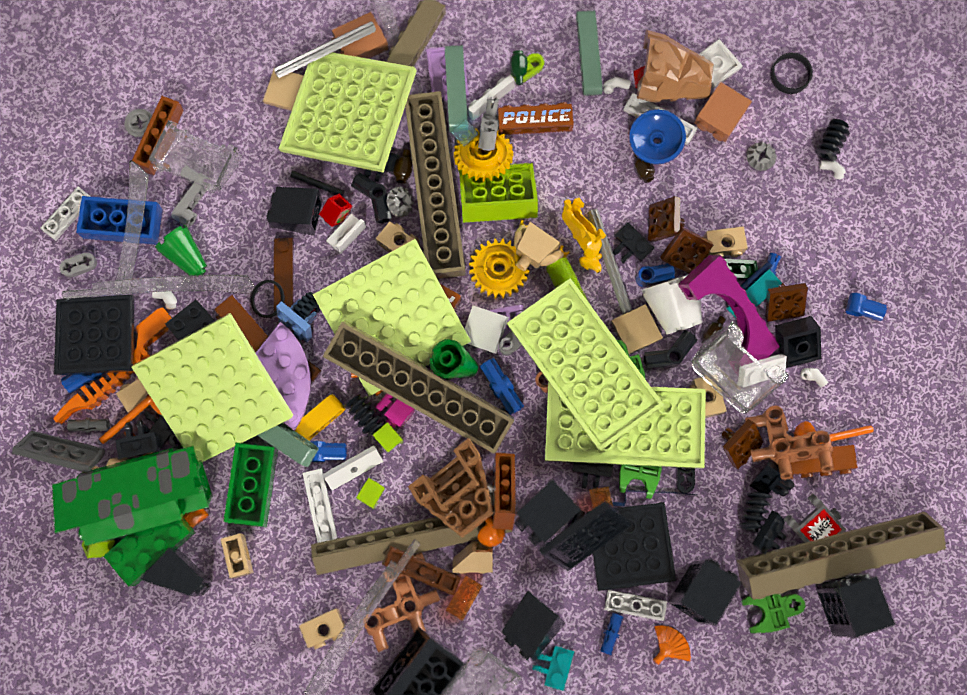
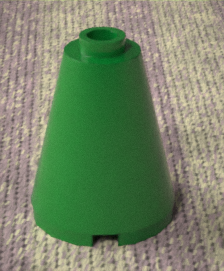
(182, 251)
(452, 360)

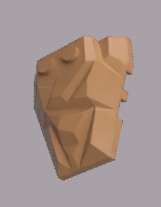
(673, 71)
(457, 491)

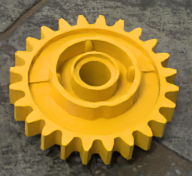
(471, 161)
(492, 281)

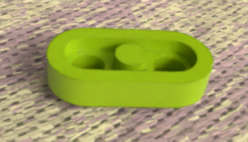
(531, 70)

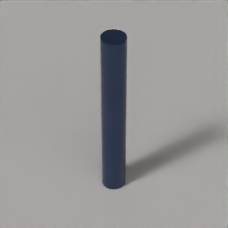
(754, 277)

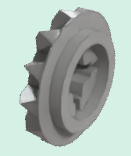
(132, 120)
(753, 156)
(394, 204)

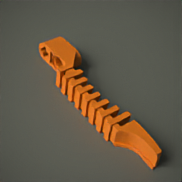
(148, 332)

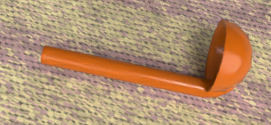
(129, 417)
(805, 427)
(489, 536)

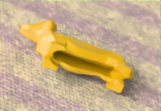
(584, 233)

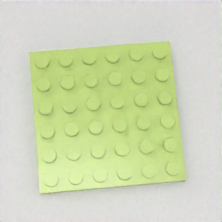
(348, 111)
(395, 303)
(213, 389)

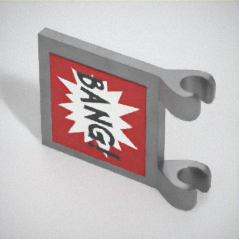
(817, 524)

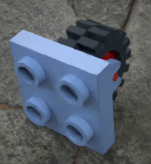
(299, 316)

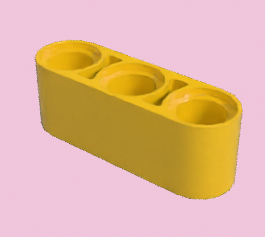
(320, 417)

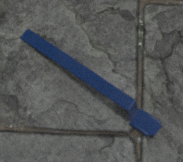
(623, 504)

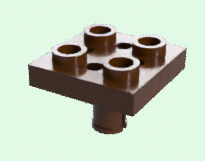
(664, 219)
(682, 249)
(785, 298)
(741, 443)

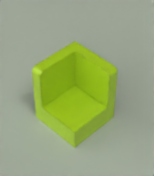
(387, 437)
(370, 493)
(98, 549)

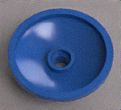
(661, 126)

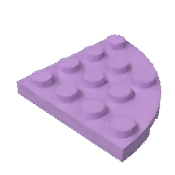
(288, 369)

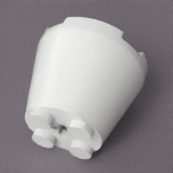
(672, 306)

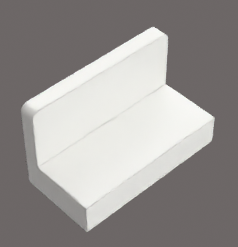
(346, 233)

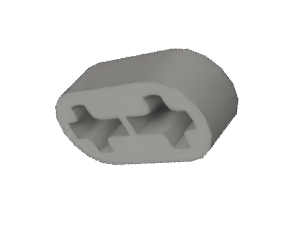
(76, 261)

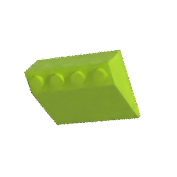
(503, 198)

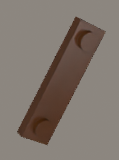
(284, 270)
(424, 572)

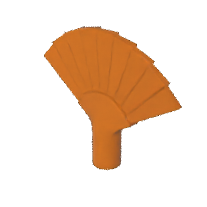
(671, 644)

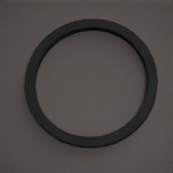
(253, 296)

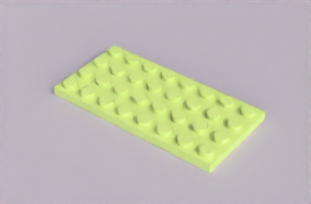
(585, 364)
(665, 438)

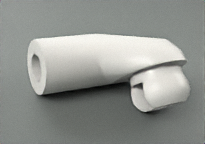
(615, 82)
(838, 170)
(168, 298)
(814, 375)

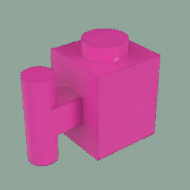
(397, 413)

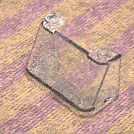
(194, 158)
(735, 371)
(482, 675)

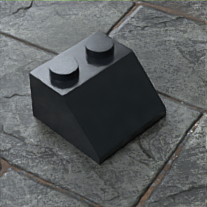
(799, 341)

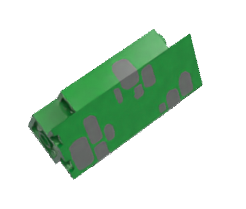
(131, 495)

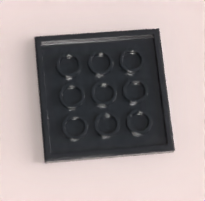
(94, 335)
(585, 536)
(639, 553)

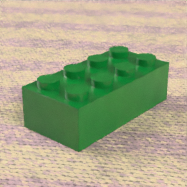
(250, 485)
(141, 549)

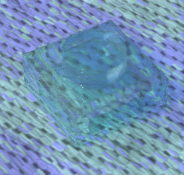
(464, 132)

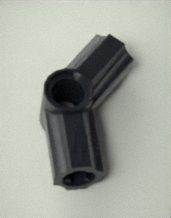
(369, 188)
(661, 358)

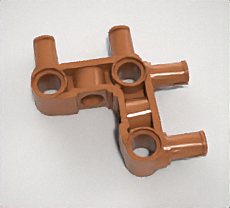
(795, 448)
(396, 612)

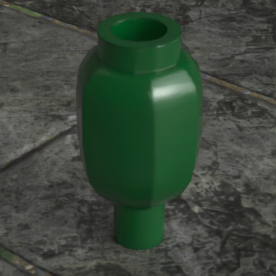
(518, 66)

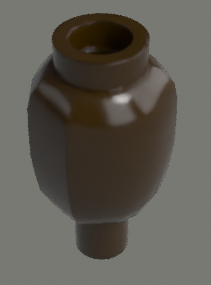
(403, 167)
(644, 170)
(713, 328)

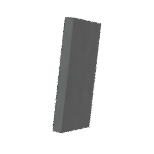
(59, 451)

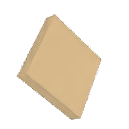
(283, 90)
(637, 329)

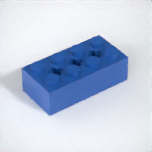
(107, 217)

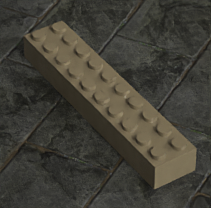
(434, 184)
(418, 387)
(841, 555)

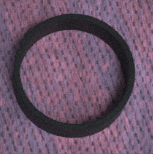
(798, 57)

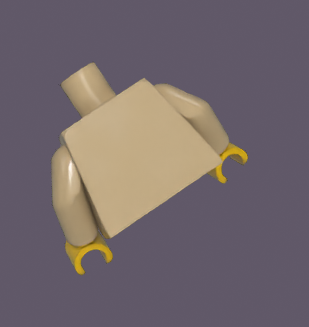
(536, 247)

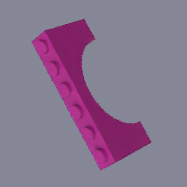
(715, 278)

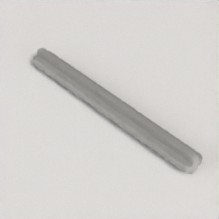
(325, 49)
(611, 265)

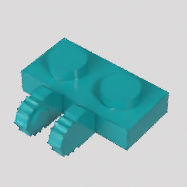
(558, 668)

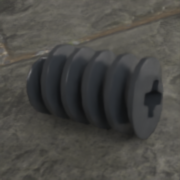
(833, 139)
(364, 415)
(755, 511)

